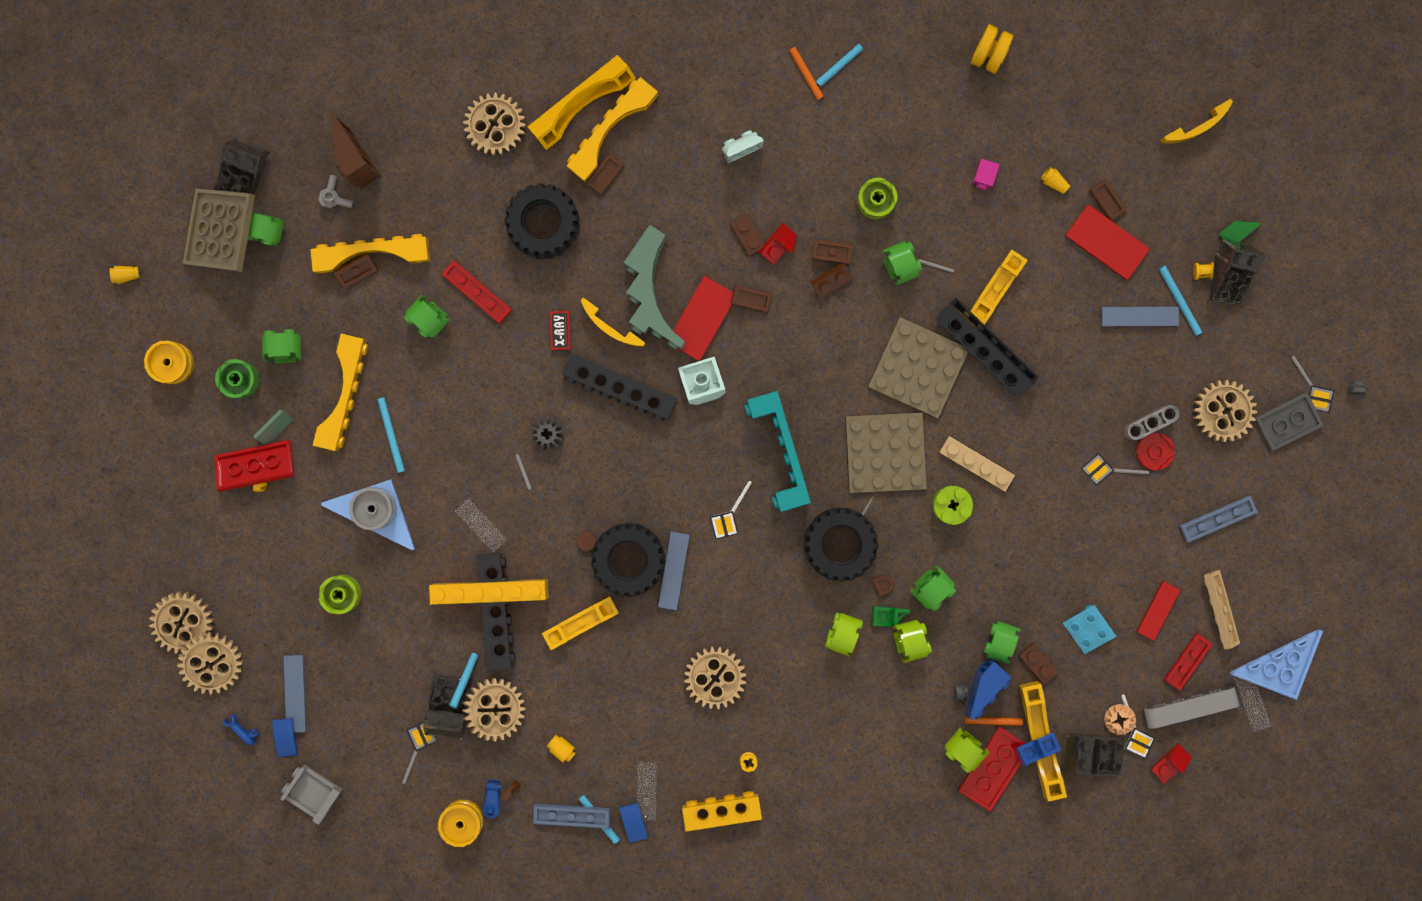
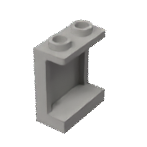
(311, 793)

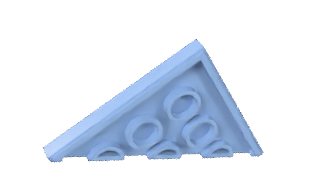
(395, 531)
(1284, 667)

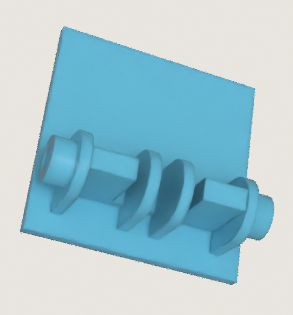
(1089, 629)

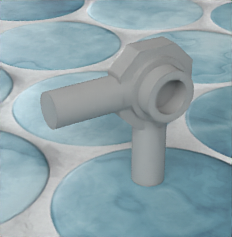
(329, 198)

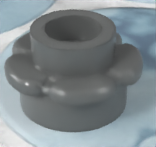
(1357, 388)
(962, 692)

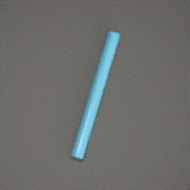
(1180, 300)
(391, 435)

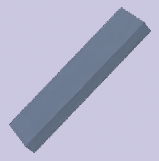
(1139, 316)
(1218, 519)
(673, 570)
(295, 691)
(571, 815)

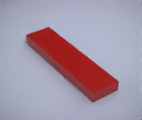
(476, 292)

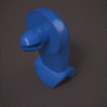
(244, 734)
(492, 799)

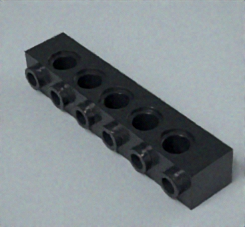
(986, 338)
(576, 363)
(494, 660)

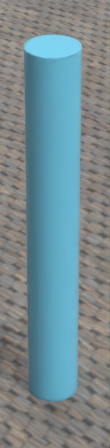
(839, 65)
(464, 679)
(609, 832)

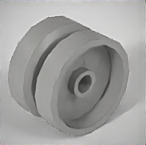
(384, 508)

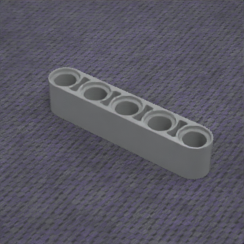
(1191, 708)

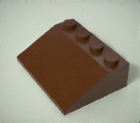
(350, 156)

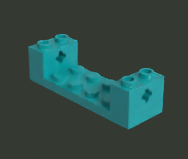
(793, 496)

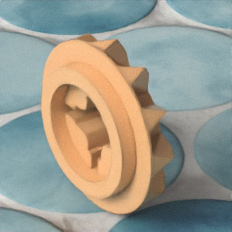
(1111, 716)

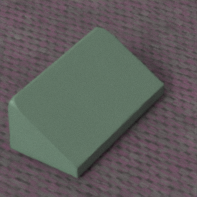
(273, 427)

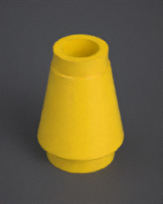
(1055, 180)
(123, 274)

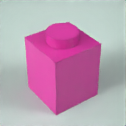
(985, 174)

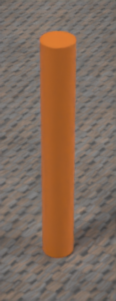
(806, 73)
(995, 721)

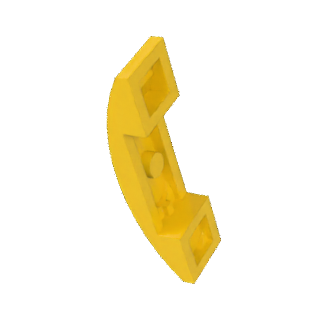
(1179, 136)
(998, 286)
(630, 339)
(580, 623)

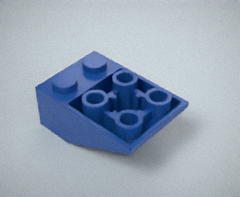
(986, 684)

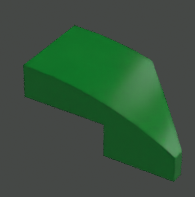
(1238, 230)
(887, 616)

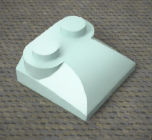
(743, 146)
(702, 381)

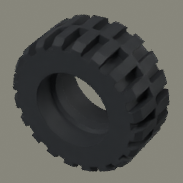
(524, 202)
(840, 570)
(628, 586)

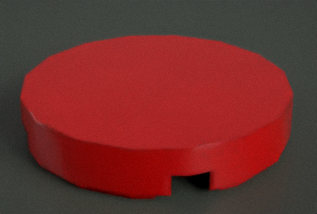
(1151, 455)

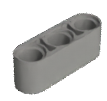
(1160, 422)

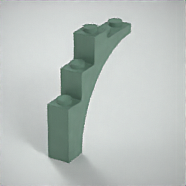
(643, 262)

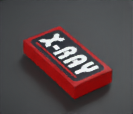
(560, 330)

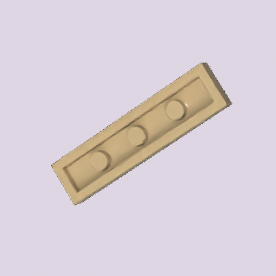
(976, 463)
(1222, 609)

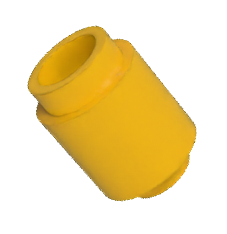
(561, 749)

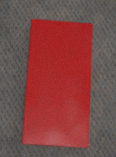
(1107, 242)
(703, 317)
(254, 466)
(995, 772)

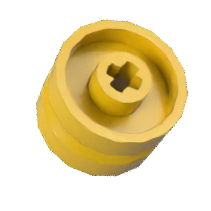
(993, 49)
(166, 371)
(449, 826)

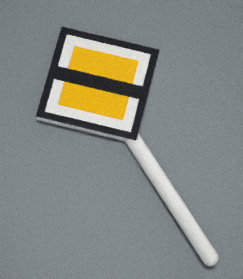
(725, 524)
(1139, 741)

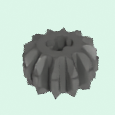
(551, 428)

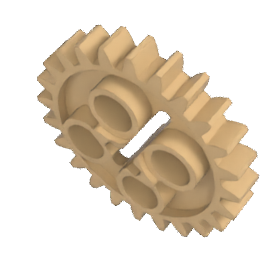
(479, 115)
(1209, 419)
(165, 614)
(199, 649)
(701, 666)
(493, 692)

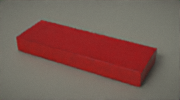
(1158, 610)
(1188, 661)

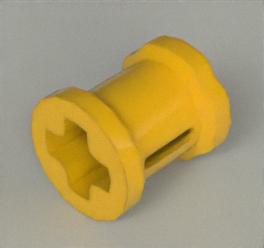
(1203, 271)
(750, 767)

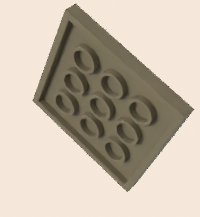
(218, 229)
(918, 367)
(885, 452)

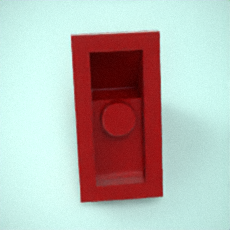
(781, 241)
(1171, 763)

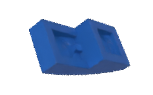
(284, 737)
(1038, 748)
(633, 822)

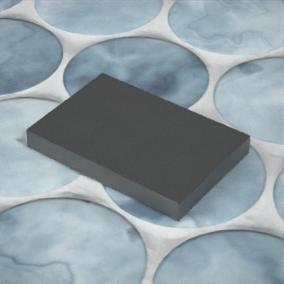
(1289, 421)

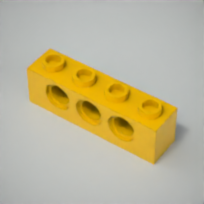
(713, 819)

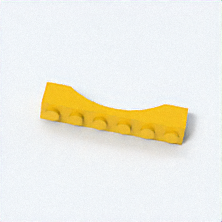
(609, 78)
(636, 99)
(328, 259)
(330, 432)
(489, 591)
(1037, 723)

